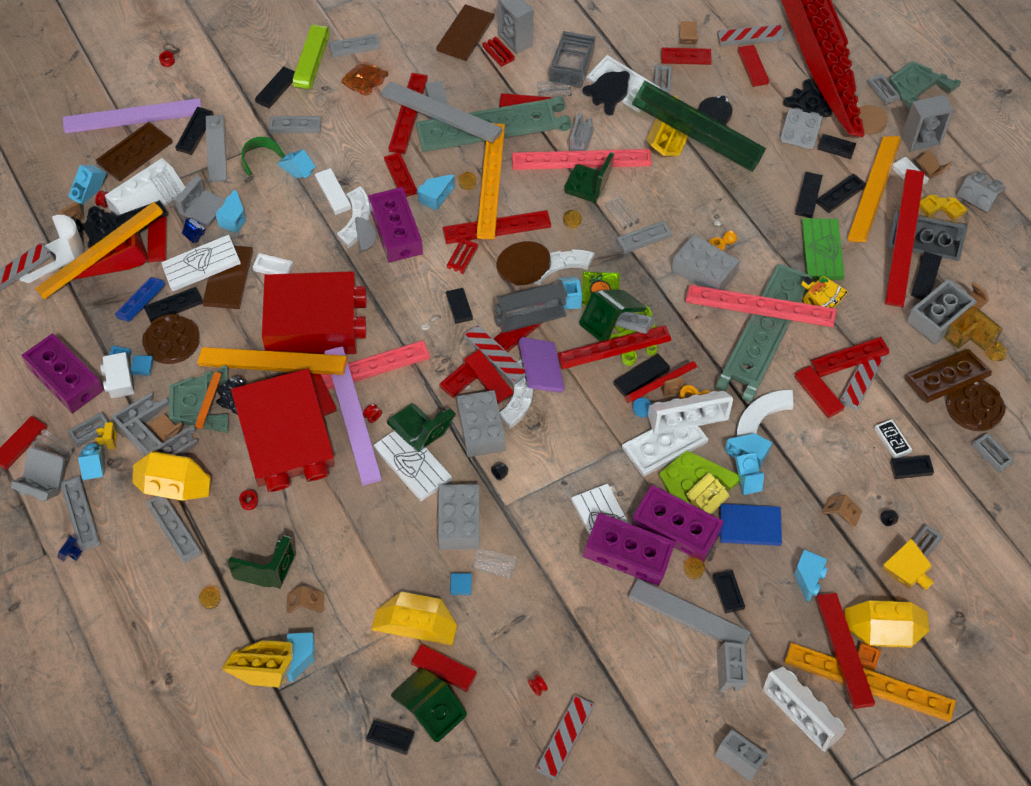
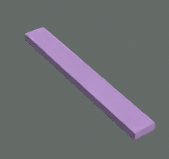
(130, 115)
(355, 424)

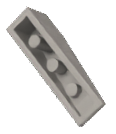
(216, 148)

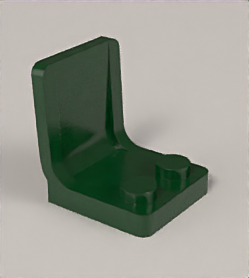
(588, 182)
(605, 308)
(418, 428)
(266, 575)
(430, 703)

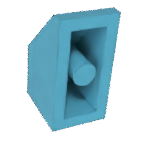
(297, 164)
(435, 191)

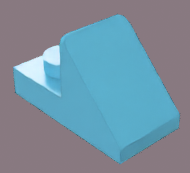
(749, 475)

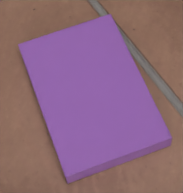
(541, 365)

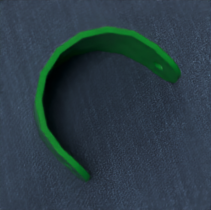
(259, 142)

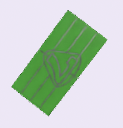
(822, 248)

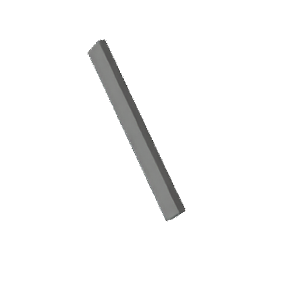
(442, 112)

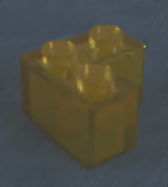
(973, 326)

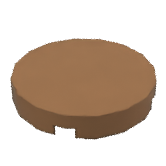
(873, 119)

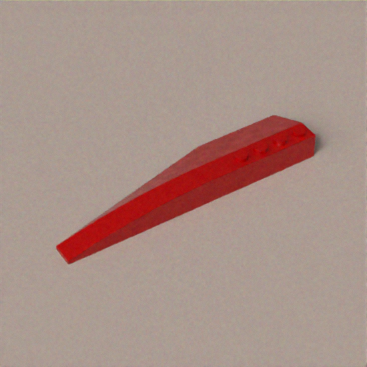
(827, 58)

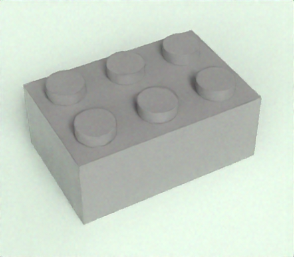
(515, 24)
(927, 123)
(705, 264)
(939, 310)
(480, 423)
(458, 517)

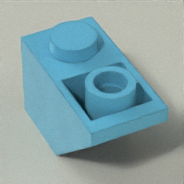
(86, 183)
(231, 214)
(573, 290)
(749, 444)
(92, 461)
(808, 572)
(302, 653)

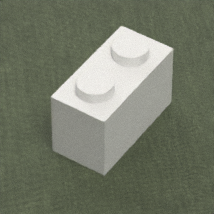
(118, 375)

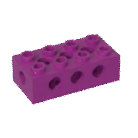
(392, 205)
(62, 373)
(674, 511)
(632, 561)

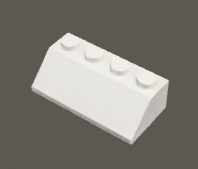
(141, 190)
(690, 411)
(803, 708)

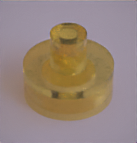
(467, 180)
(572, 219)
(997, 352)
(694, 568)
(209, 597)

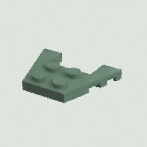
(916, 79)
(187, 398)

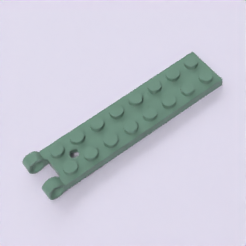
(517, 119)
(762, 334)

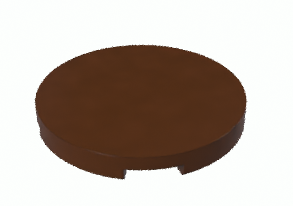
(523, 262)
(171, 339)
(976, 406)

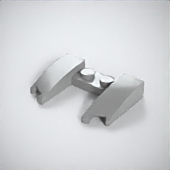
(131, 422)

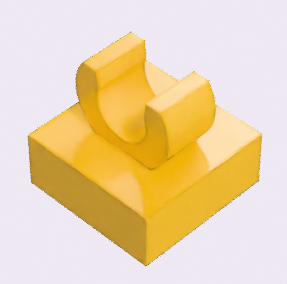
(109, 435)

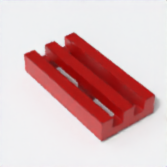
(500, 49)
(457, 266)

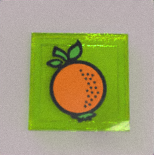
(598, 281)

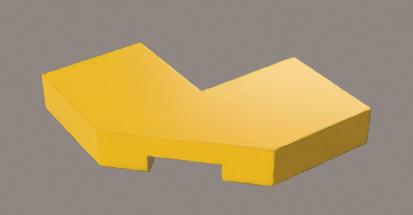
(950, 206)

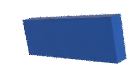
(139, 299)

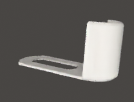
(65, 248)

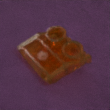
(364, 77)

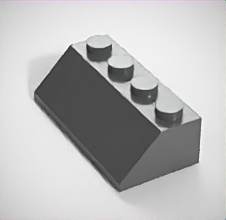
(934, 236)

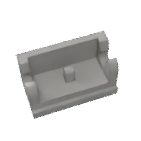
(581, 134)
(731, 666)
(741, 755)

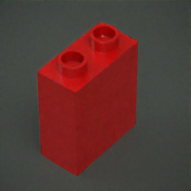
(312, 312)
(284, 430)

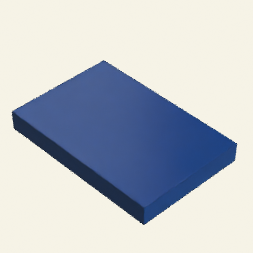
(751, 524)

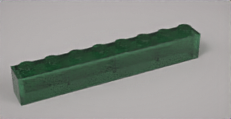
(698, 126)

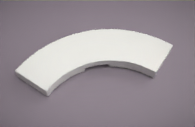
(360, 208)
(568, 259)
(518, 404)
(763, 407)

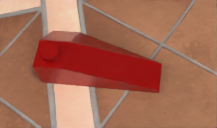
(124, 257)

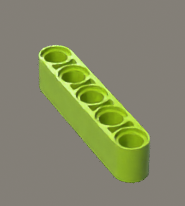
(311, 57)

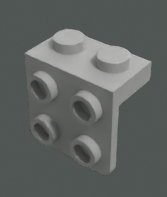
(801, 128)
(981, 190)
(198, 203)
(41, 475)

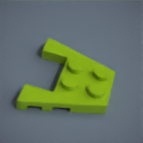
(690, 469)

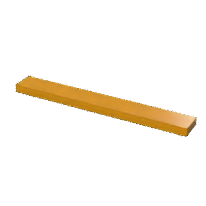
(490, 187)
(874, 189)
(99, 250)
(272, 361)
(880, 685)

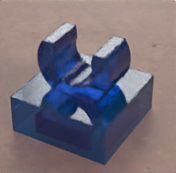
(193, 230)
(69, 549)

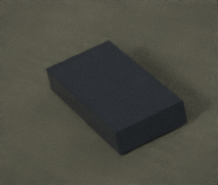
(837, 146)
(459, 305)
(911, 467)
(728, 591)
(390, 737)

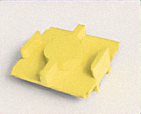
(708, 494)

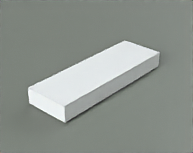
(332, 191)

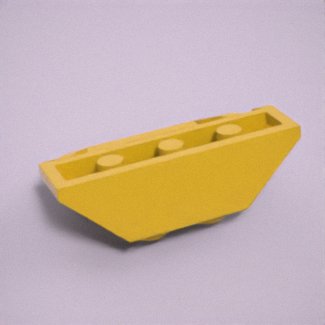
(666, 139)
(171, 477)
(416, 618)
(887, 623)
(261, 663)

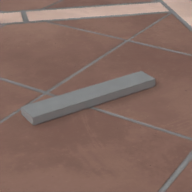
(688, 614)

